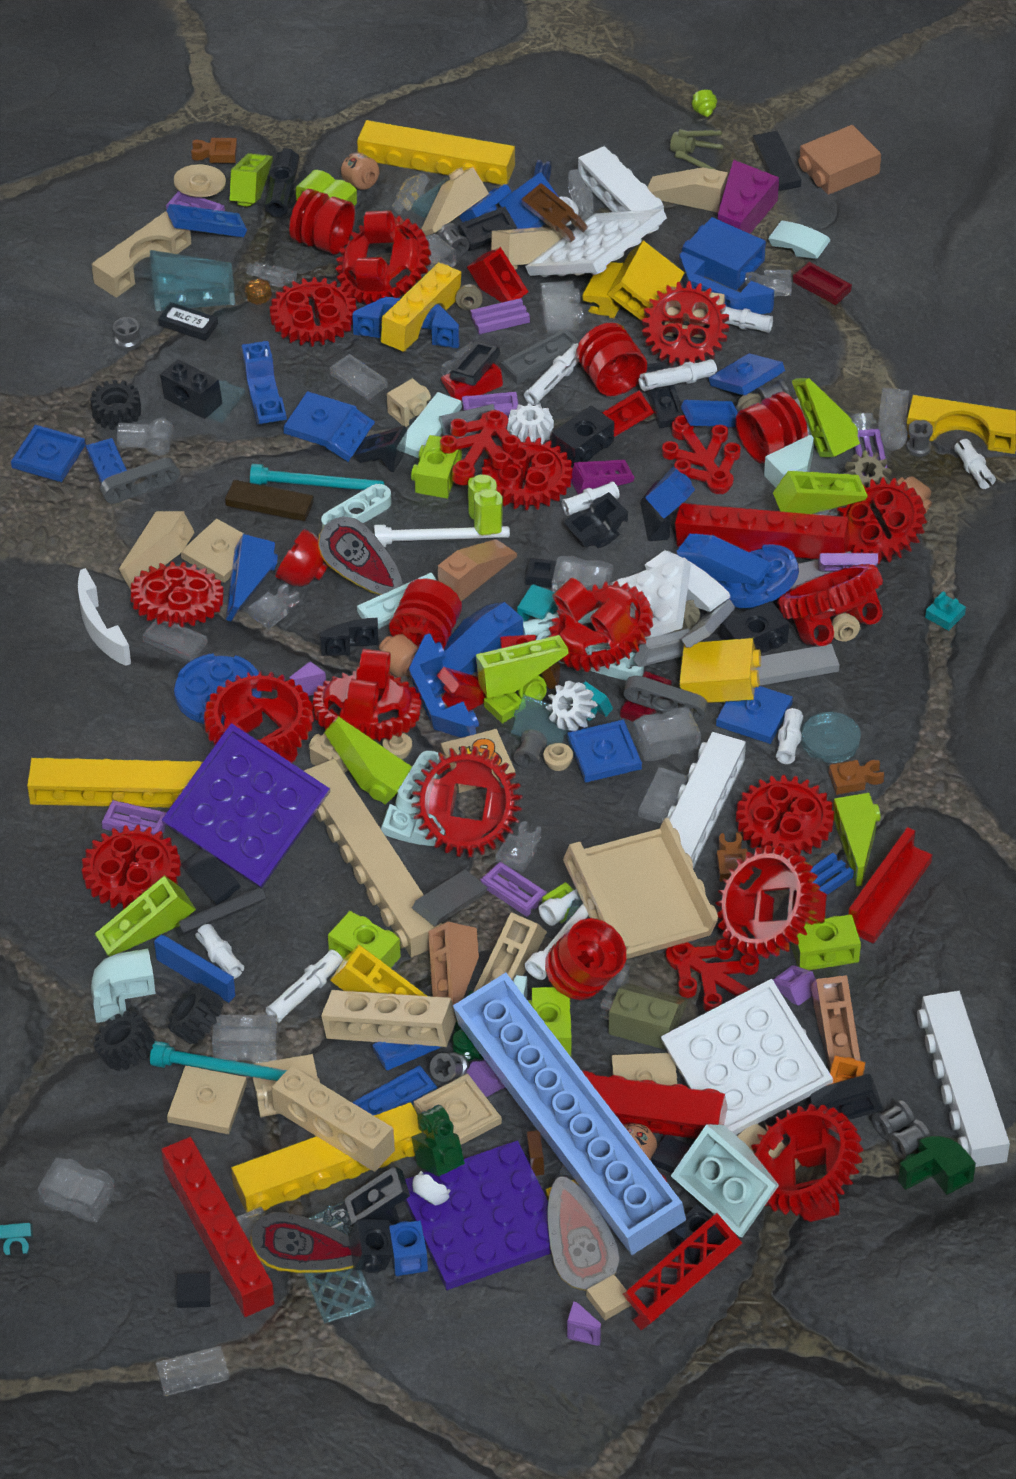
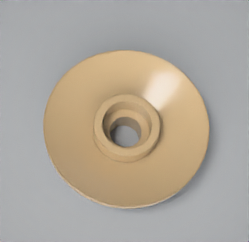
(199, 180)

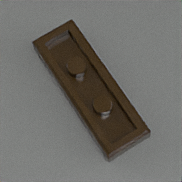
(269, 500)

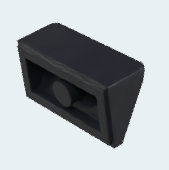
(656, 526)
(851, 1097)

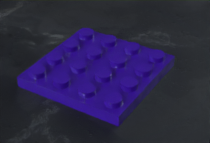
(246, 805)
(490, 1219)

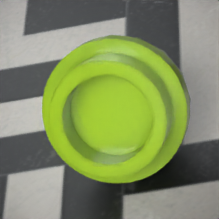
(704, 102)
(535, 688)

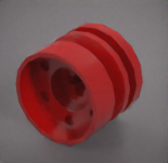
(322, 221)
(611, 359)
(770, 425)
(425, 609)
(585, 959)

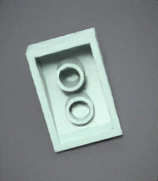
(726, 1177)

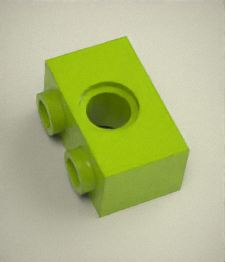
(434, 469)
(359, 930)
(828, 944)
(555, 1012)

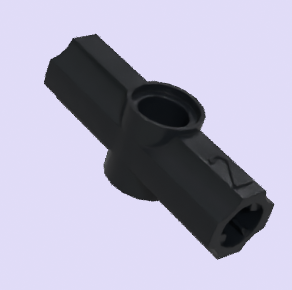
(282, 182)

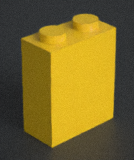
(641, 277)
(721, 670)

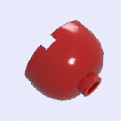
(302, 561)

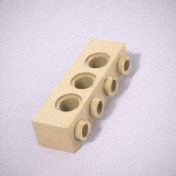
(388, 1018)
(333, 1118)

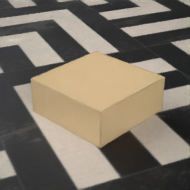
(608, 1297)

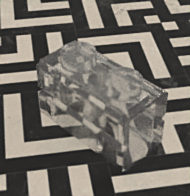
(246, 1037)

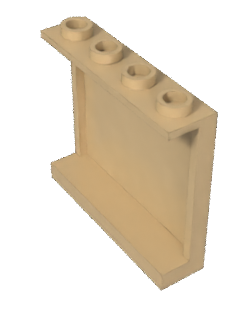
(643, 889)

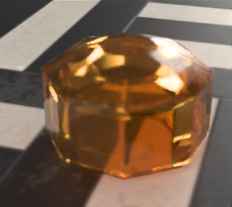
(258, 291)

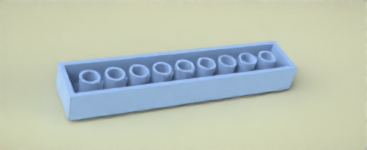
(570, 1114)

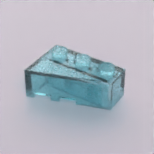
(190, 281)

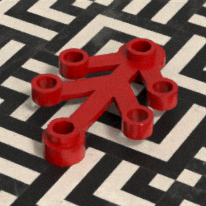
(492, 423)
(717, 479)
(686, 956)

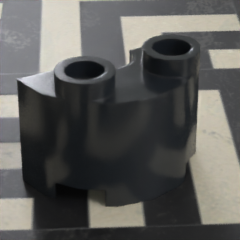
(600, 523)

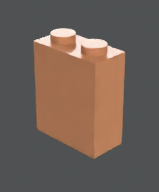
(839, 159)

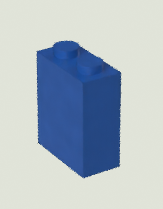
(726, 252)

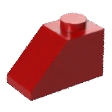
(497, 276)

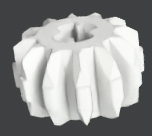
(531, 422)
(562, 704)

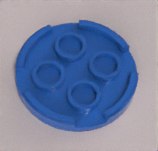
(774, 584)
(202, 676)

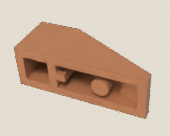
(473, 566)
(452, 959)
(835, 1018)

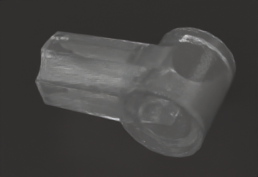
(153, 437)

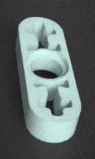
(376, 495)
(403, 802)

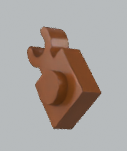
(218, 150)
(852, 777)
(728, 855)

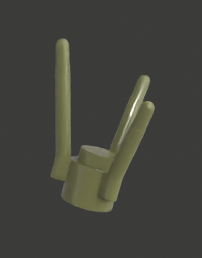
(684, 143)

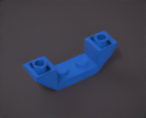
(753, 297)
(368, 322)
(261, 383)
(451, 720)

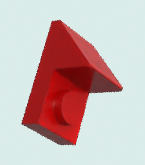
(461, 688)

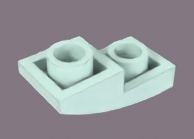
(802, 239)
(405, 827)

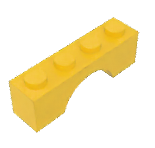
(404, 320)
(991, 424)

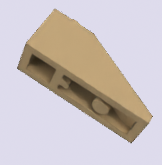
(693, 188)
(454, 198)
(524, 244)
(159, 543)
(514, 947)

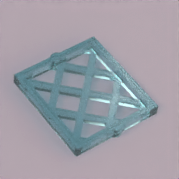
(348, 1309)

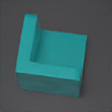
(537, 603)

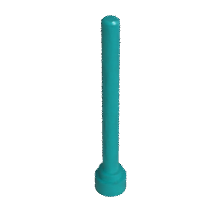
(262, 475)
(165, 1055)

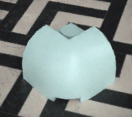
(118, 979)

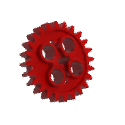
(687, 301)
(295, 317)
(544, 480)
(904, 507)
(177, 594)
(770, 803)
(131, 859)

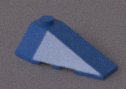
(477, 635)

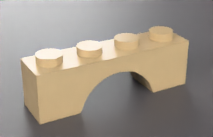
(115, 269)

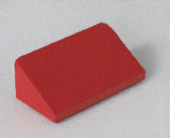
(489, 381)
(629, 412)

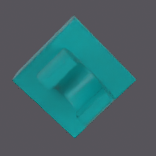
(945, 611)
(604, 705)
(14, 1233)

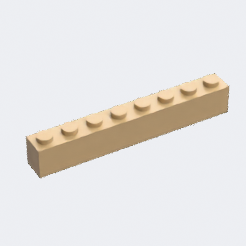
(372, 858)

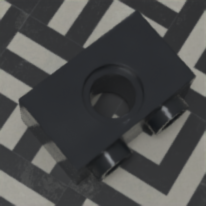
(191, 388)
(584, 435)
(761, 623)

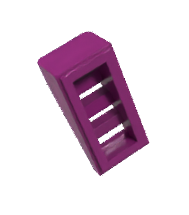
(594, 474)

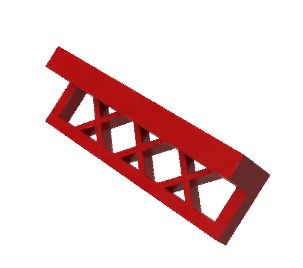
(889, 887)
(684, 1282)

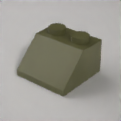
(644, 1014)

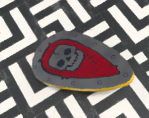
(358, 555)
(579, 1237)
(300, 1244)

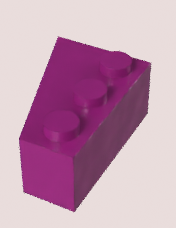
(747, 196)

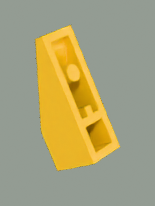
(366, 973)

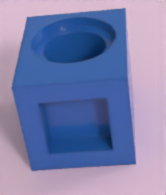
(412, 1258)

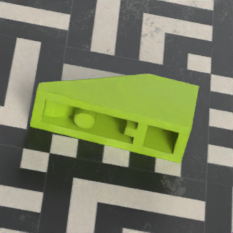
(249, 178)
(827, 422)
(817, 491)
(514, 666)
(369, 763)
(856, 826)
(146, 917)

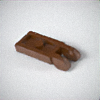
(553, 211)

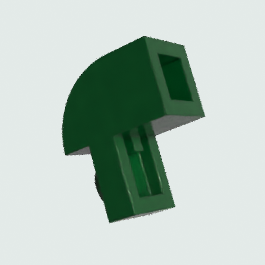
(940, 1159)

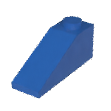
(670, 492)
(723, 560)
(250, 566)

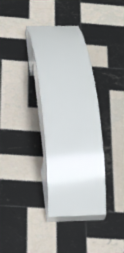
(108, 640)

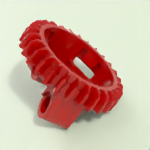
(373, 273)
(831, 595)
(610, 621)
(360, 701)
(289, 711)
(439, 797)
(754, 908)
(812, 1147)

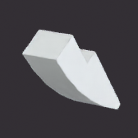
(701, 587)

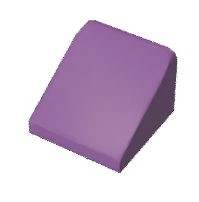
(309, 677)
(795, 984)
(485, 1077)
(583, 1326)

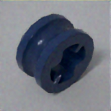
(544, 168)

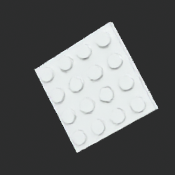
(598, 245)
(751, 1054)

